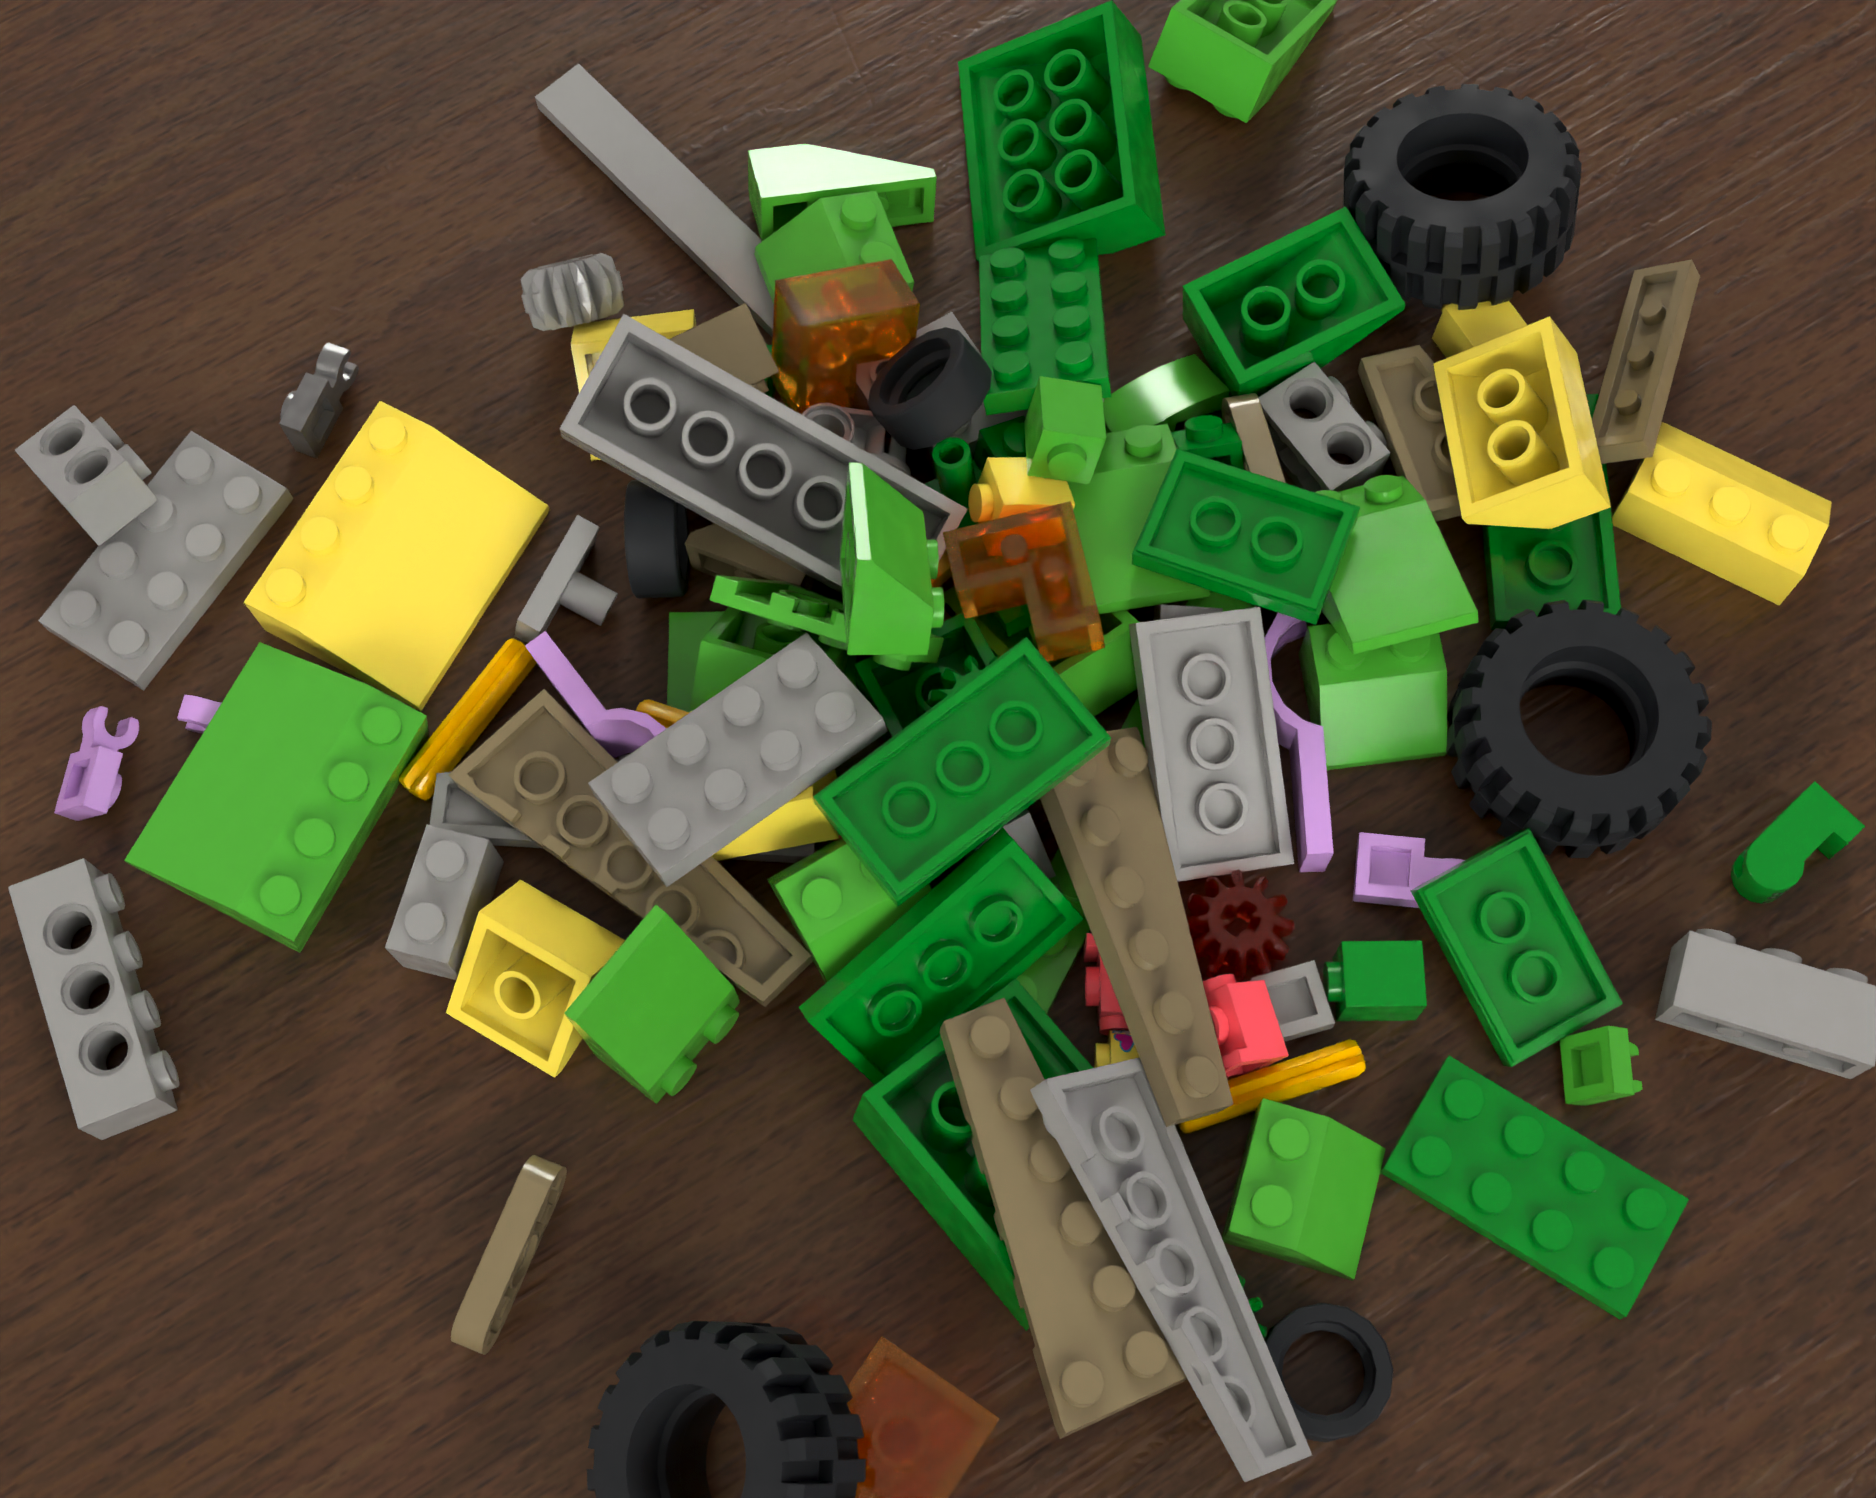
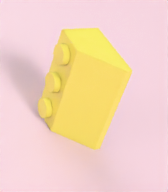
(1521, 431)
(1723, 515)

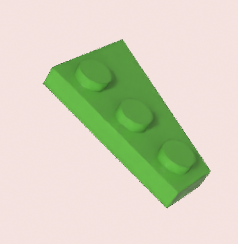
(801, 610)

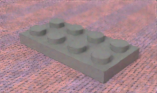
(168, 563)
(1212, 741)
(737, 758)

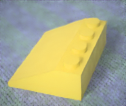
(397, 557)

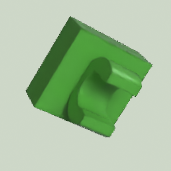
(1598, 1066)

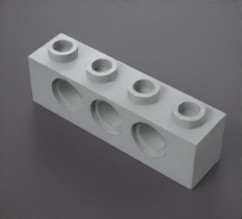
(49, 915)

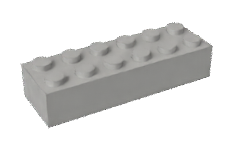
(730, 451)

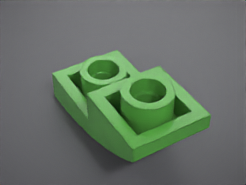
(1165, 396)

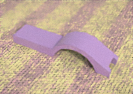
(616, 729)
(1307, 761)

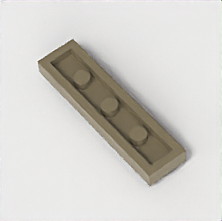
(1644, 361)

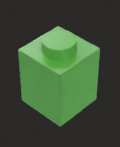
(1064, 430)

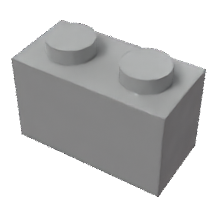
(440, 904)

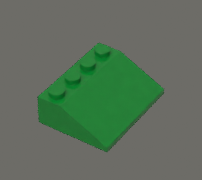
(1062, 137)
(928, 1143)

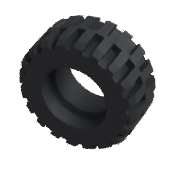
(1473, 145)
(1619, 665)
(778, 1389)

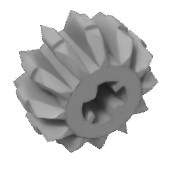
(572, 292)

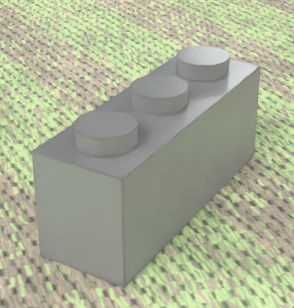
(1770, 1003)

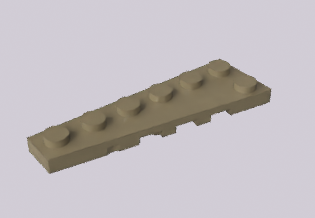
(538, 780)
(1133, 904)
(1085, 1314)

